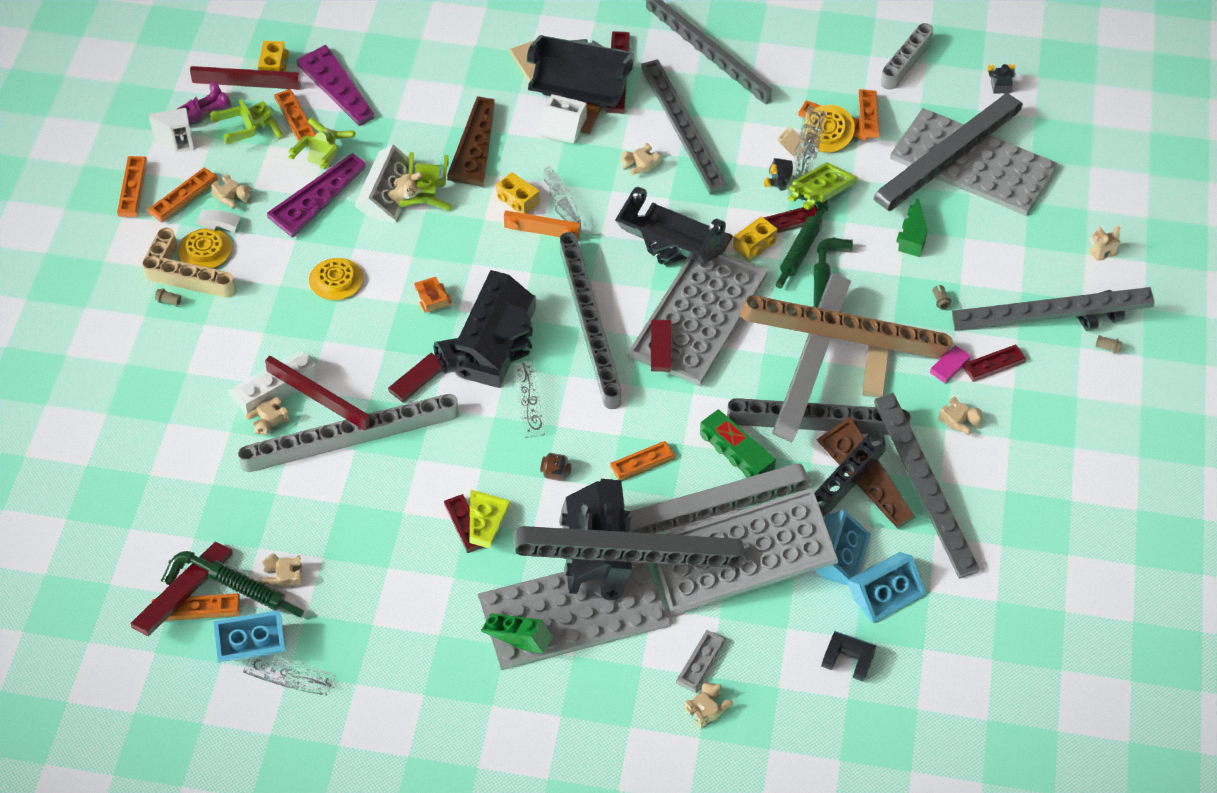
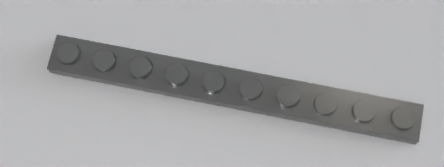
(710, 49)
(684, 127)
(1053, 308)
(926, 486)

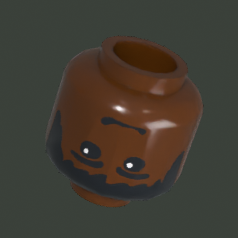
(555, 466)

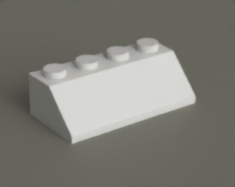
(374, 198)
(265, 386)

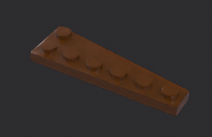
(472, 152)
(876, 482)

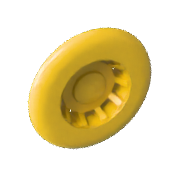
(834, 116)
(208, 247)
(330, 279)

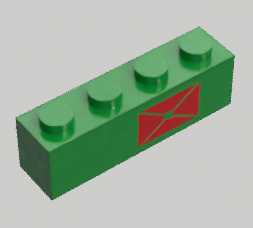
(736, 445)

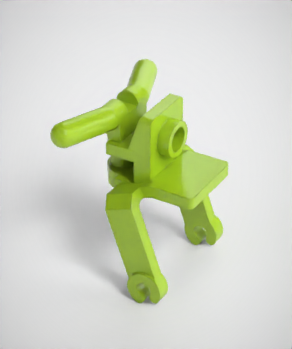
(252, 117)
(322, 145)
(428, 184)

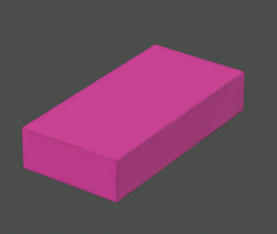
(950, 364)

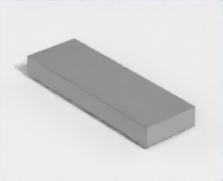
(700, 661)

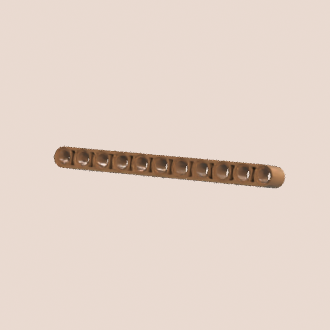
(845, 327)

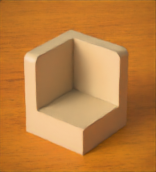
(789, 139)

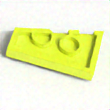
(486, 517)

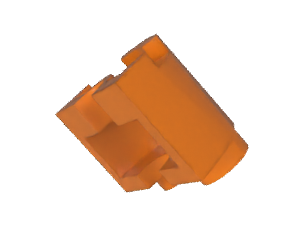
(432, 294)

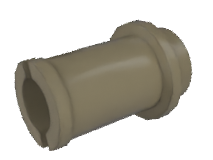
(167, 297)
(943, 301)
(1108, 344)

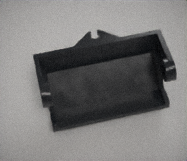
(579, 70)
(671, 234)
(496, 329)
(597, 508)

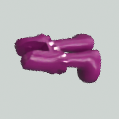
(214, 101)

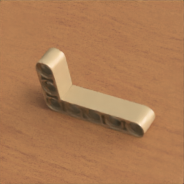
(161, 269)

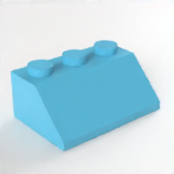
(849, 543)
(887, 586)
(249, 636)

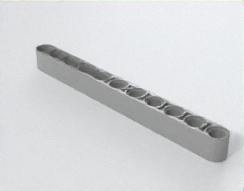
(809, 364)
(346, 434)
(719, 500)

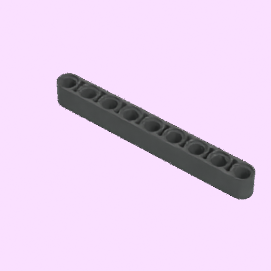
(816, 416)

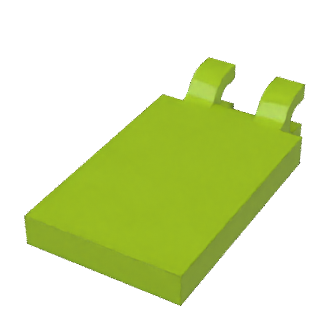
(821, 184)

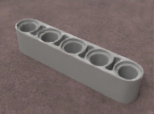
(906, 56)

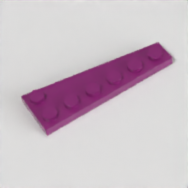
(332, 79)
(308, 201)

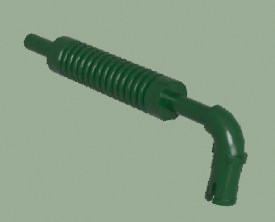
(802, 243)
(822, 270)
(231, 579)

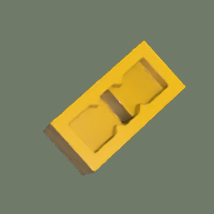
(273, 56)
(517, 193)
(755, 238)

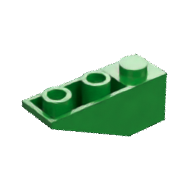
(915, 231)
(520, 632)

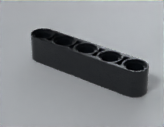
(851, 463)

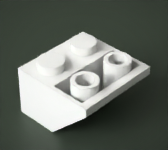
(563, 118)
(172, 130)

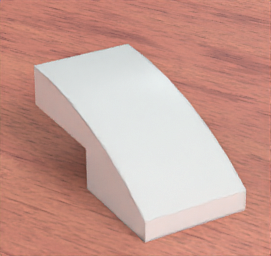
(223, 219)

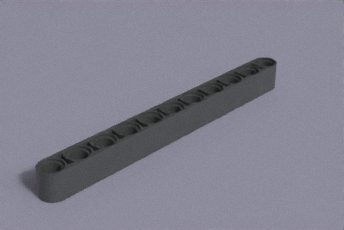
(947, 152)
(590, 321)
(629, 547)

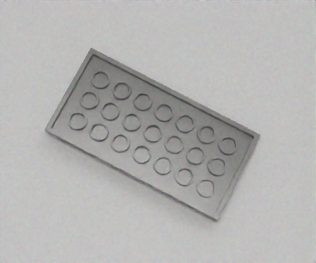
(989, 170)
(703, 314)
(779, 543)
(578, 618)

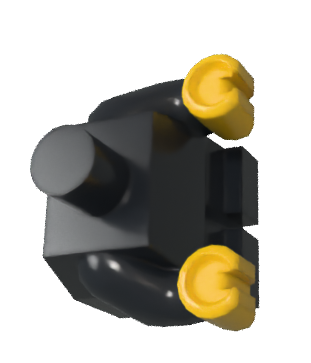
(1001, 78)
(781, 174)

